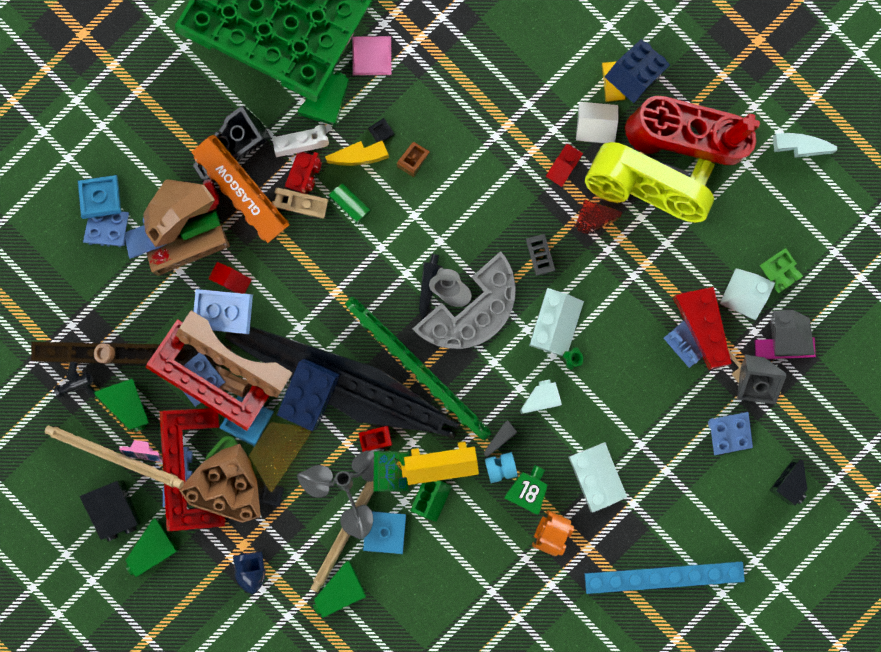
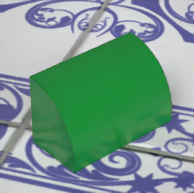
(349, 203)
(431, 499)

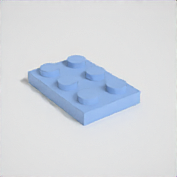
(224, 310)

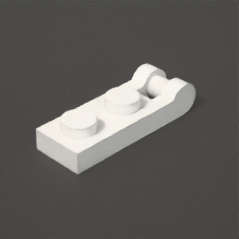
(300, 141)

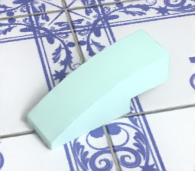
(802, 144)

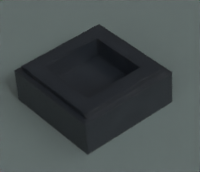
(381, 131)
(272, 498)

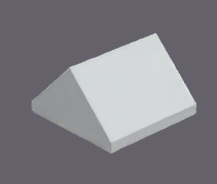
(597, 122)

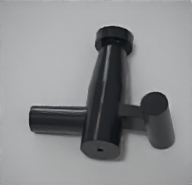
(75, 382)

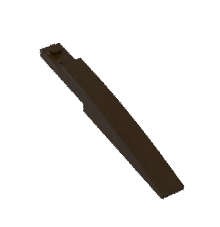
(124, 353)

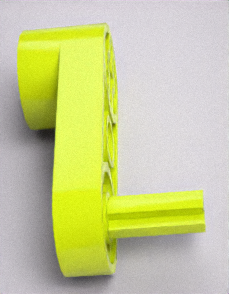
(624, 171)

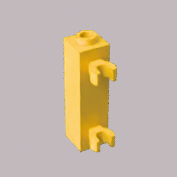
(440, 465)

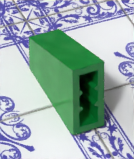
(329, 103)
(124, 404)
(151, 549)
(339, 592)

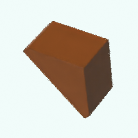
(412, 159)

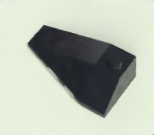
(240, 136)

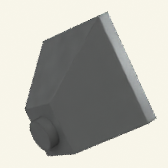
(791, 334)
(760, 380)

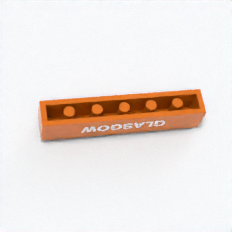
(240, 188)

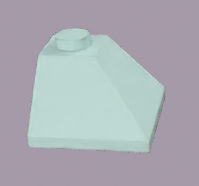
(747, 293)
(542, 397)

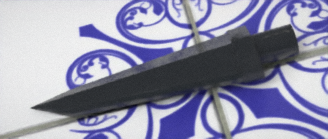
(429, 271)

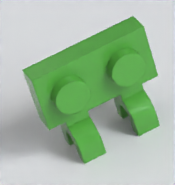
(778, 265)

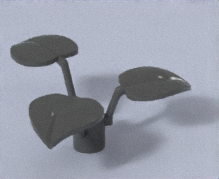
(319, 478)

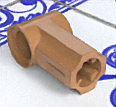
(233, 383)

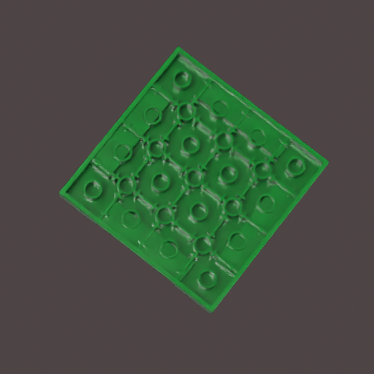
(281, 38)

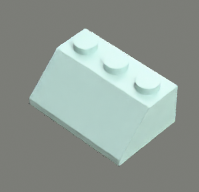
(556, 322)
(597, 477)

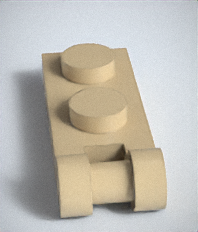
(301, 203)

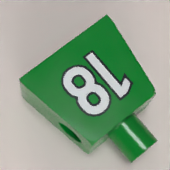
(528, 490)

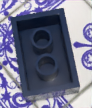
(637, 70)
(308, 394)

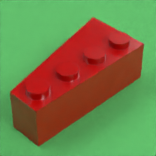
(704, 321)

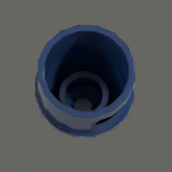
(249, 571)

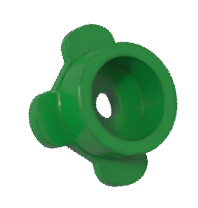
(578, 358)

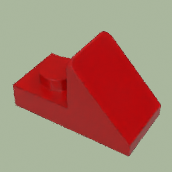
(564, 165)

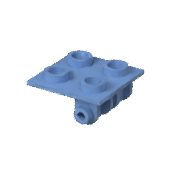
(107, 230)
(138, 242)
(684, 344)
(203, 368)
(730, 433)

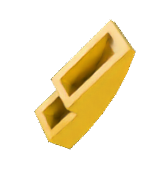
(358, 155)

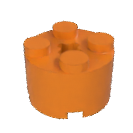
(552, 534)

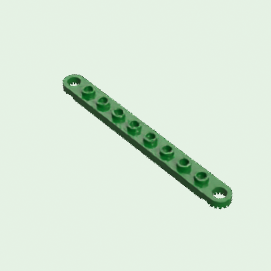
(423, 374)

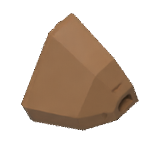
(172, 208)
(225, 486)

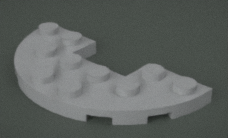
(480, 318)

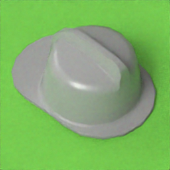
(450, 288)

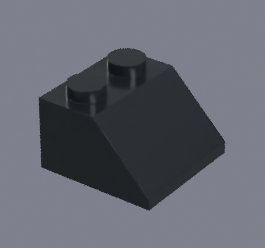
(791, 483)

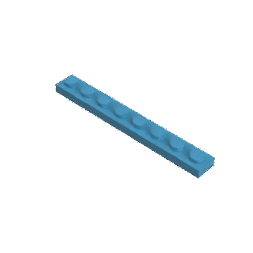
(664, 577)

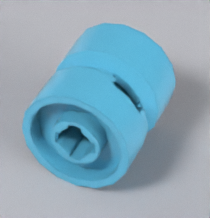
(501, 467)

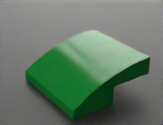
(200, 224)

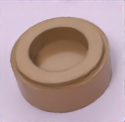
(104, 353)

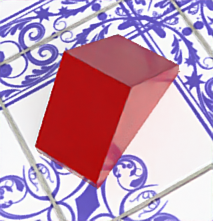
(230, 278)
(375, 438)

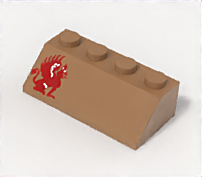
(187, 251)

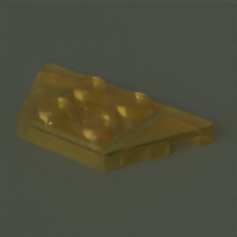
(277, 451)

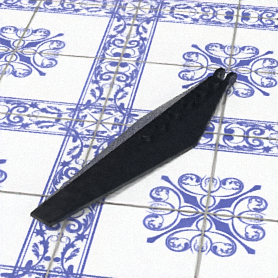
(361, 390)

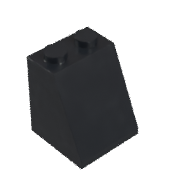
(111, 510)

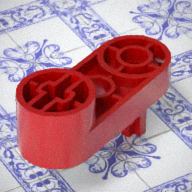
(667, 122)

